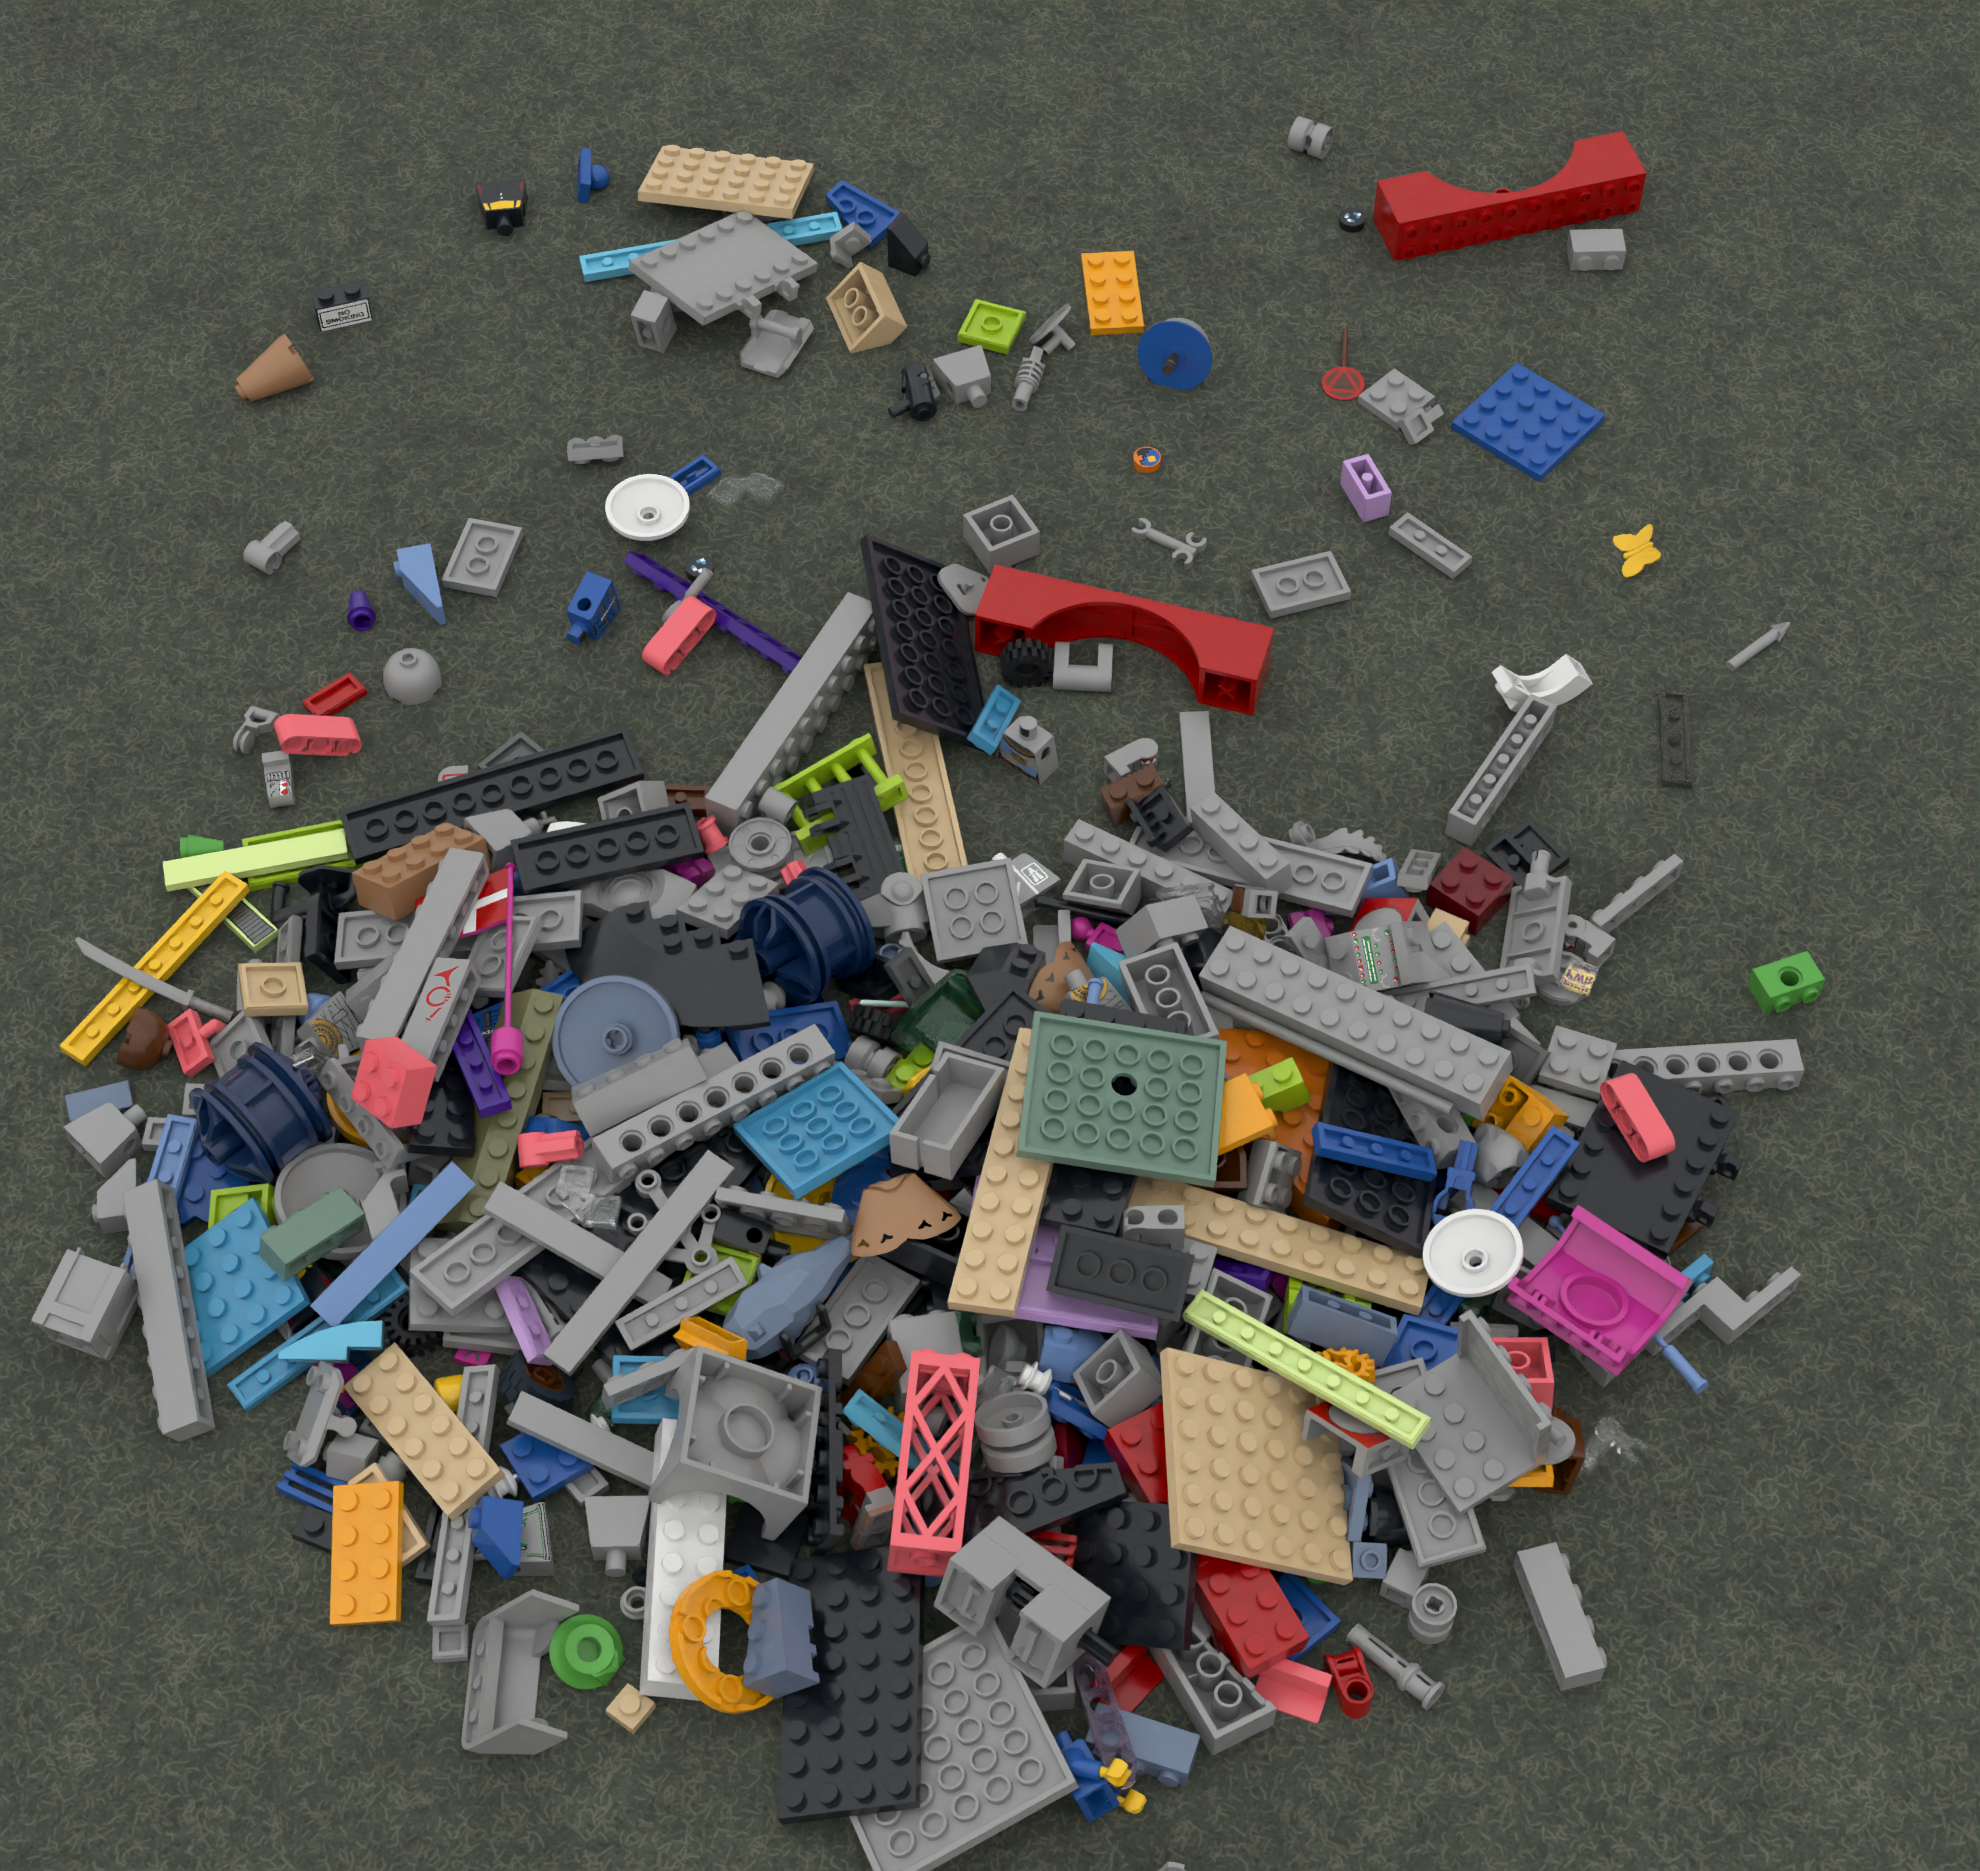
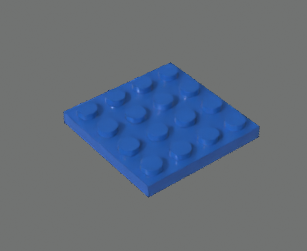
(1528, 421)

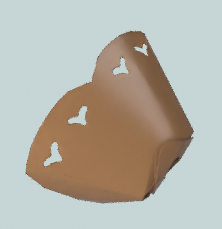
(1055, 991)
(897, 1210)

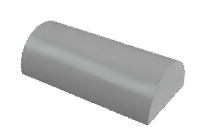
(1239, 1295)

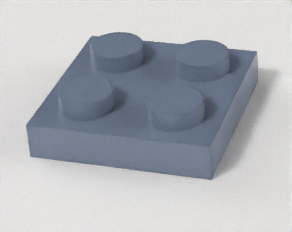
(1357, 1494)

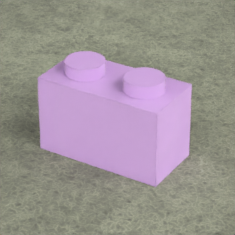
(1365, 488)

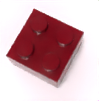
(1470, 889)

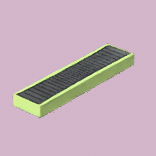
(246, 922)

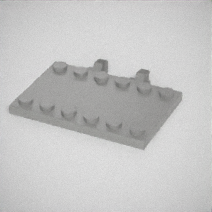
(725, 268)

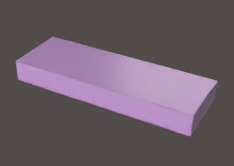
(524, 1319)

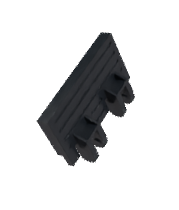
(862, 835)

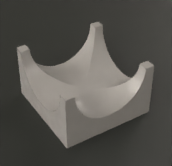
(741, 1436)

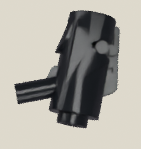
(919, 392)

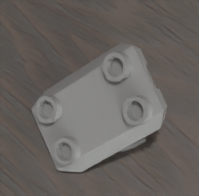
(774, 342)
(318, 1416)

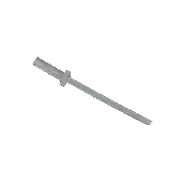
(187, 999)

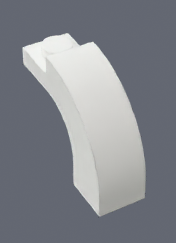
(1555, 684)

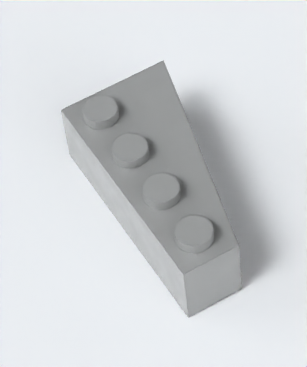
(637, 1085)
(1214, 1694)

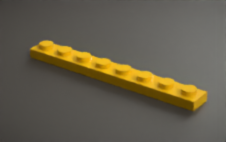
(159, 963)

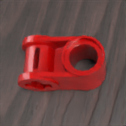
(1350, 1678)

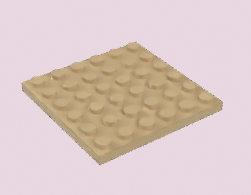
(1243, 1474)

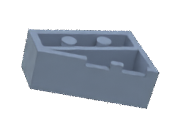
(780, 1640)

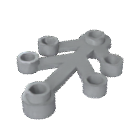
(692, 1247)

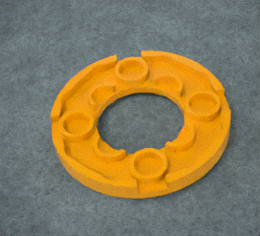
(688, 1628)

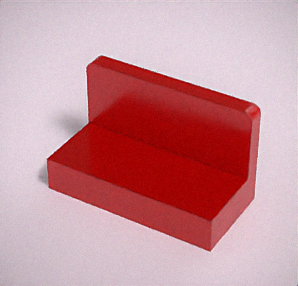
(1132, 1678)

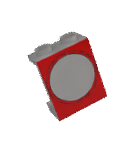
(1385, 911)
(1373, 1447)

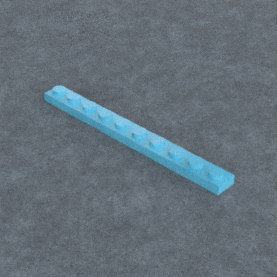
(796, 231)

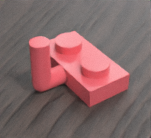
(192, 1041)

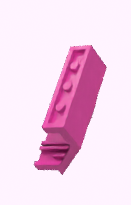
(1600, 1292)

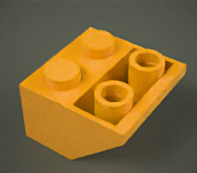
(1523, 1113)

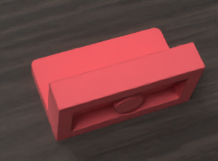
(1295, 1689)

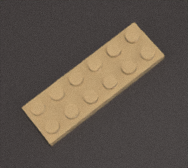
(424, 1431)

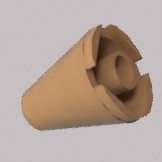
(273, 372)

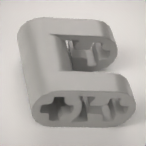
(1082, 676)

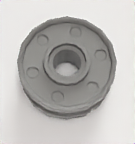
(761, 847)

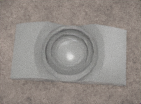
(659, 887)

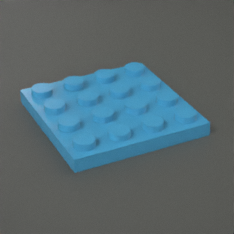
(818, 1129)
(235, 1289)

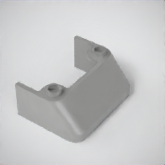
(506, 1676)

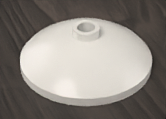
(647, 507)
(1470, 1239)

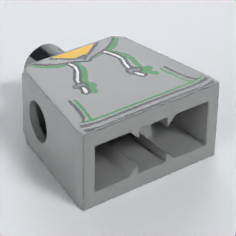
(535, 1543)

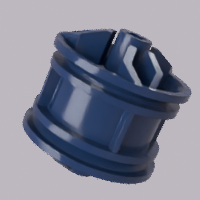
(809, 935)
(260, 1115)

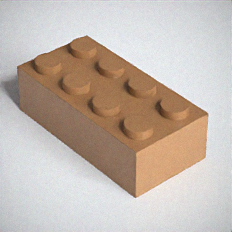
(403, 875)

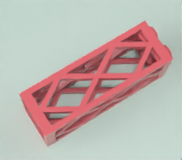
(944, 1377)

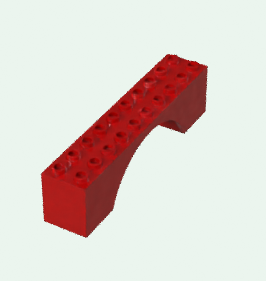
(1430, 216)
(1216, 653)

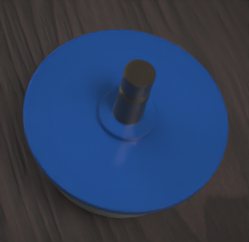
(1175, 353)

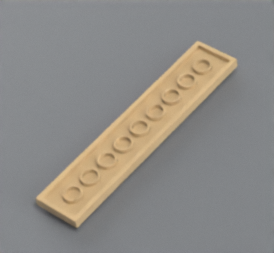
(927, 818)
(1004, 1209)
(1292, 1245)

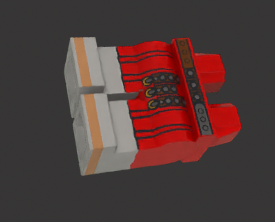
(866, 1500)

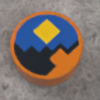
(1146, 460)

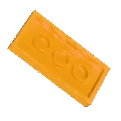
(1112, 293)
(366, 1553)

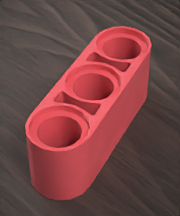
(679, 635)
(317, 735)
(1637, 1117)

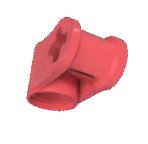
(710, 835)

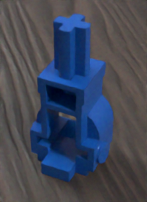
(1459, 1178)

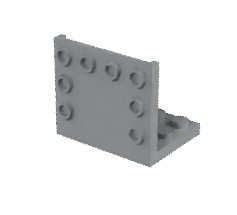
(1482, 1419)

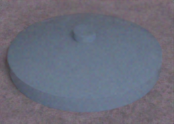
(609, 1026)

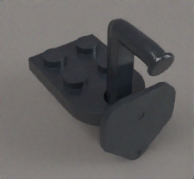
(330, 894)

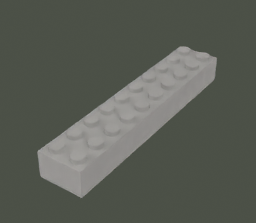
(795, 714)
(1357, 1021)

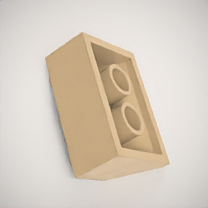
(866, 309)

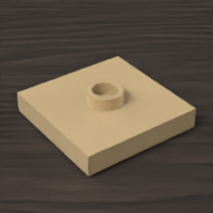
(272, 989)

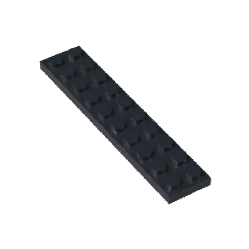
(517, 785)

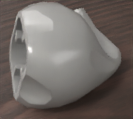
(1498, 1156)

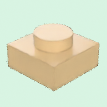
(630, 1708)

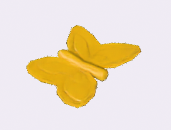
(1638, 550)

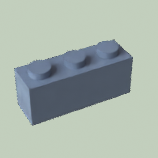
(1341, 1323)
(1158, 1747)

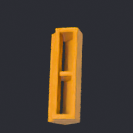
(701, 1332)

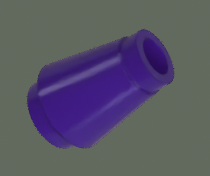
(360, 611)

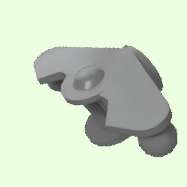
(898, 909)

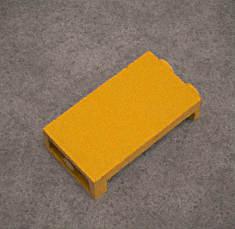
(1243, 1114)

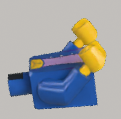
(1094, 1792)

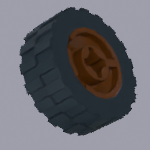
(540, 1381)

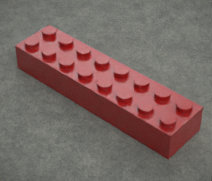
(1235, 1597)

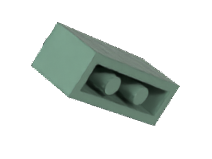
(311, 1233)

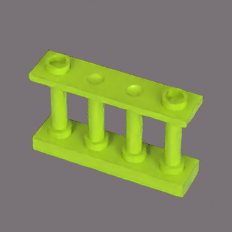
(860, 750)

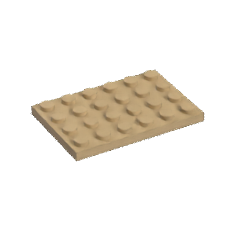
(726, 181)

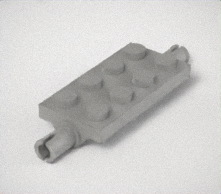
(1537, 923)

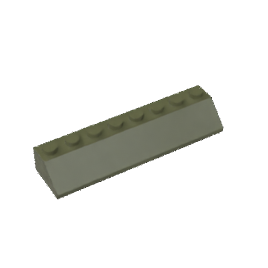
(496, 1135)

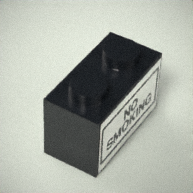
(341, 305)

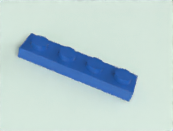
(1373, 1151)

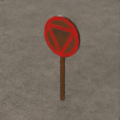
(1343, 382)

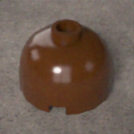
(145, 1041)

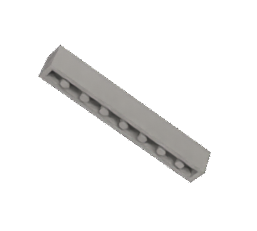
(431, 935)
(168, 1311)

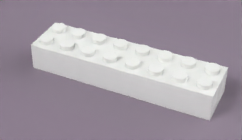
(682, 1546)

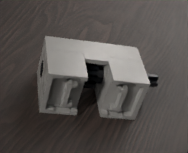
(1055, 1603)

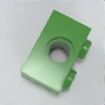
(1770, 983)

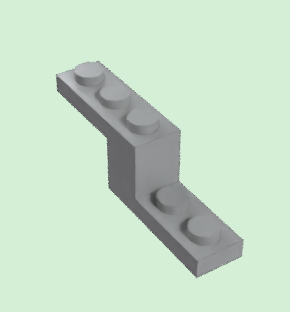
(1724, 1310)

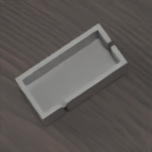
(947, 1115)

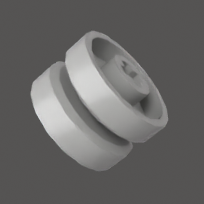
(1015, 1432)

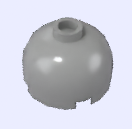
(411, 676)

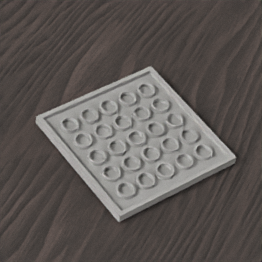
(982, 1757)

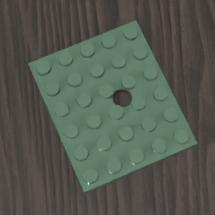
(1157, 1132)

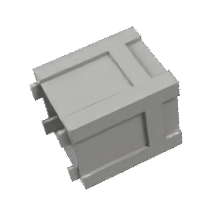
(88, 1305)

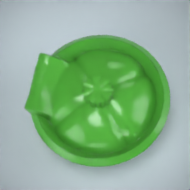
(586, 1652)

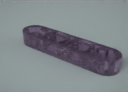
(1104, 1721)

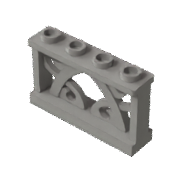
(381, 1138)

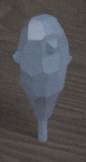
(787, 1296)

